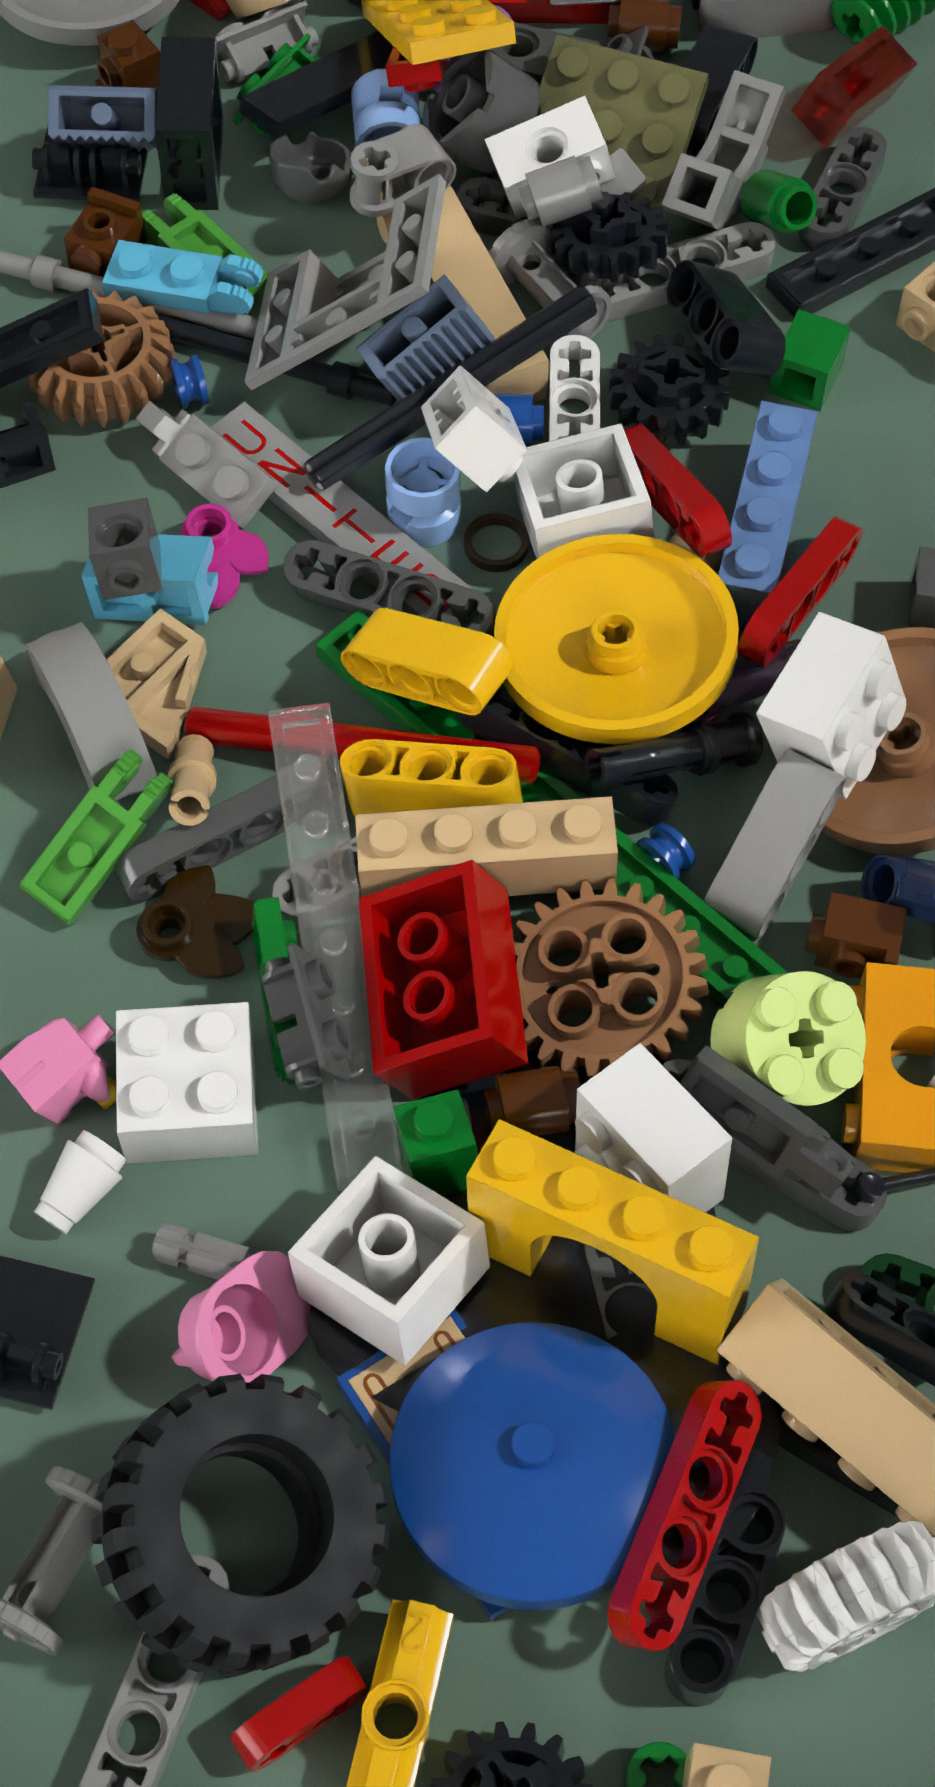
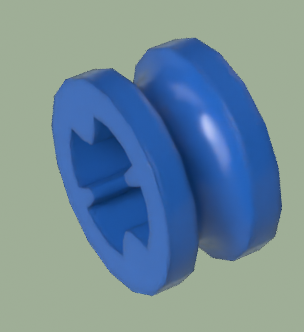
(189, 381)
(668, 849)

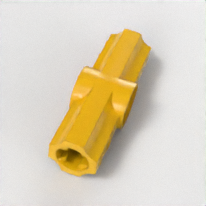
(407, 1675)

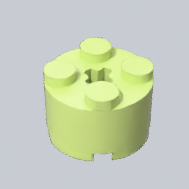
(794, 1035)

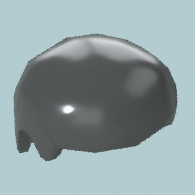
(310, 169)

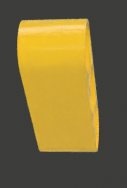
(428, 661)
(426, 776)

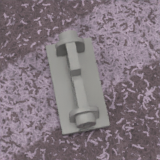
(243, 46)

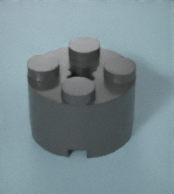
(478, 100)

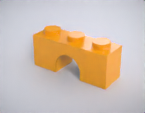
(890, 1117)

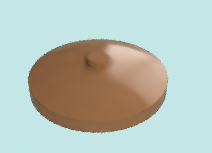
(896, 802)

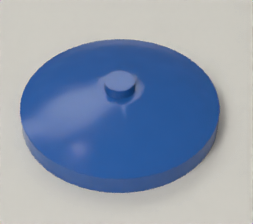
(528, 1463)

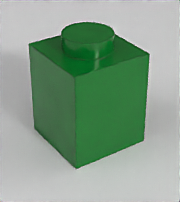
(811, 359)
(436, 1142)

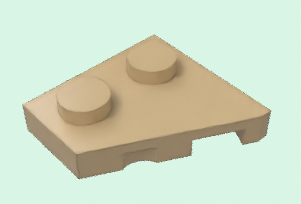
(159, 677)

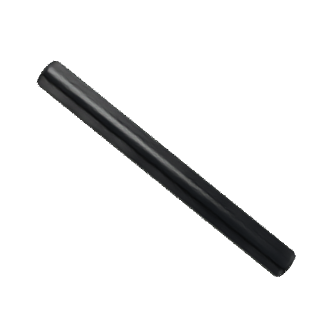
(484, 365)

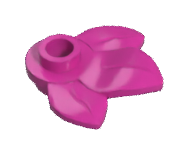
(234, 549)

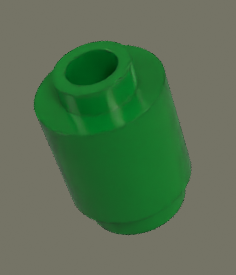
(778, 201)

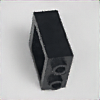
(190, 120)

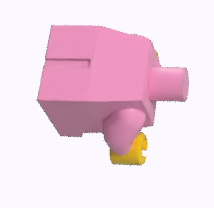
(62, 1067)

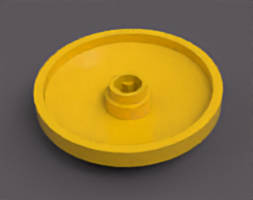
(617, 638)

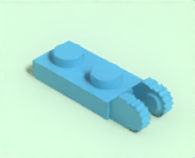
(182, 278)

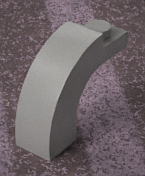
(712, 182)
(88, 704)

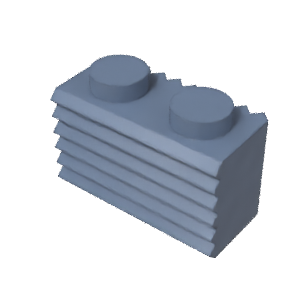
(102, 116)
(424, 339)

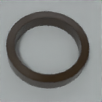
(496, 565)

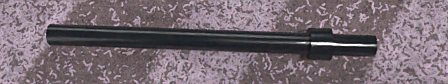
(339, 379)

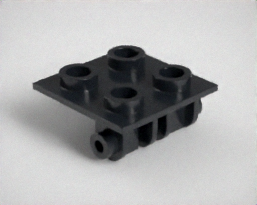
(72, 171)
(38, 1328)

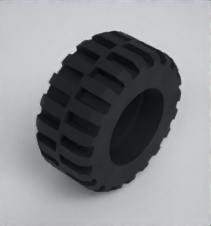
(332, 1507)

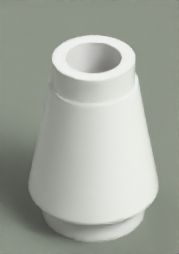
(79, 1181)

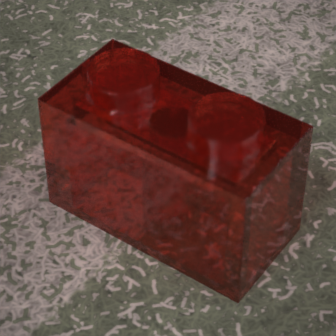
(854, 86)

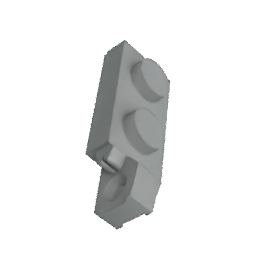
(208, 462)

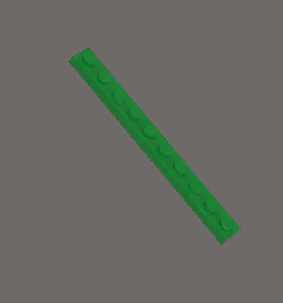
(728, 953)

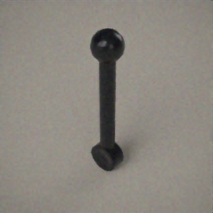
(871, 1185)

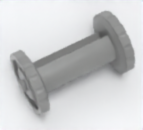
(527, 247)
(51, 1562)

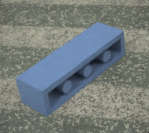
(766, 505)

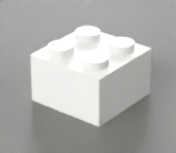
(582, 489)
(835, 699)
(186, 1083)
(652, 1131)
(390, 1259)

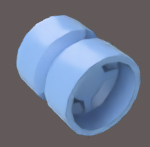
(381, 108)
(422, 492)

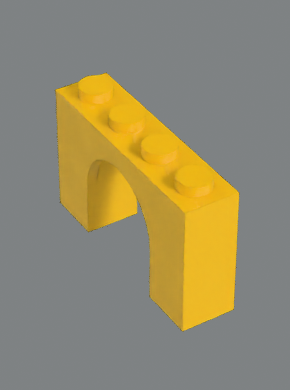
(685, 1256)

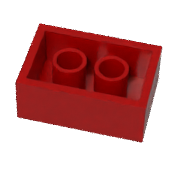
(442, 981)

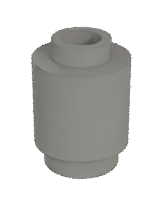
(560, 190)

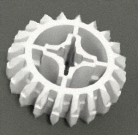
(851, 1597)

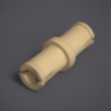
(193, 780)

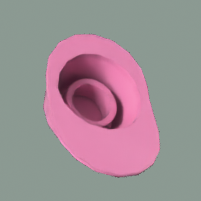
(244, 1321)

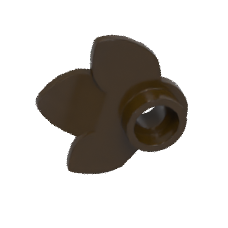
(207, 925)

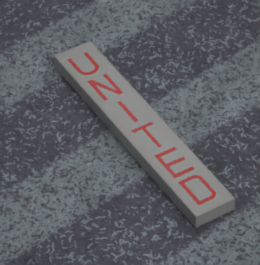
(331, 514)

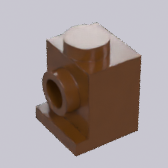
(127, 58)
(99, 228)
(855, 933)

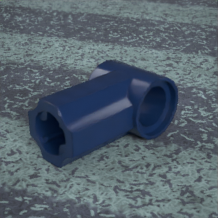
(901, 883)

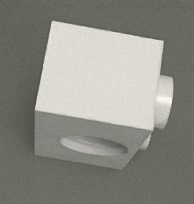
(545, 140)

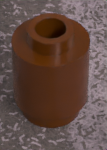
(658, 15)
(534, 1100)

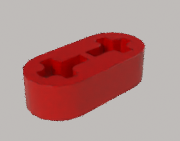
(299, 1714)

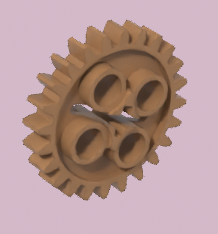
(594, 928)

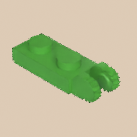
(193, 233)
(93, 841)

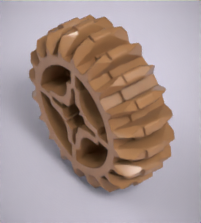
(114, 374)

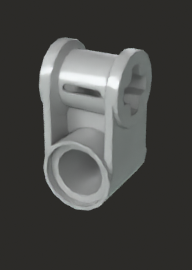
(395, 167)

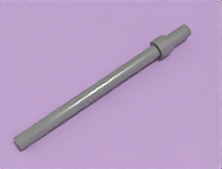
(50, 275)

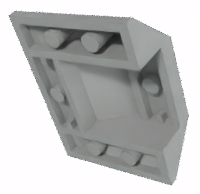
(312, 309)

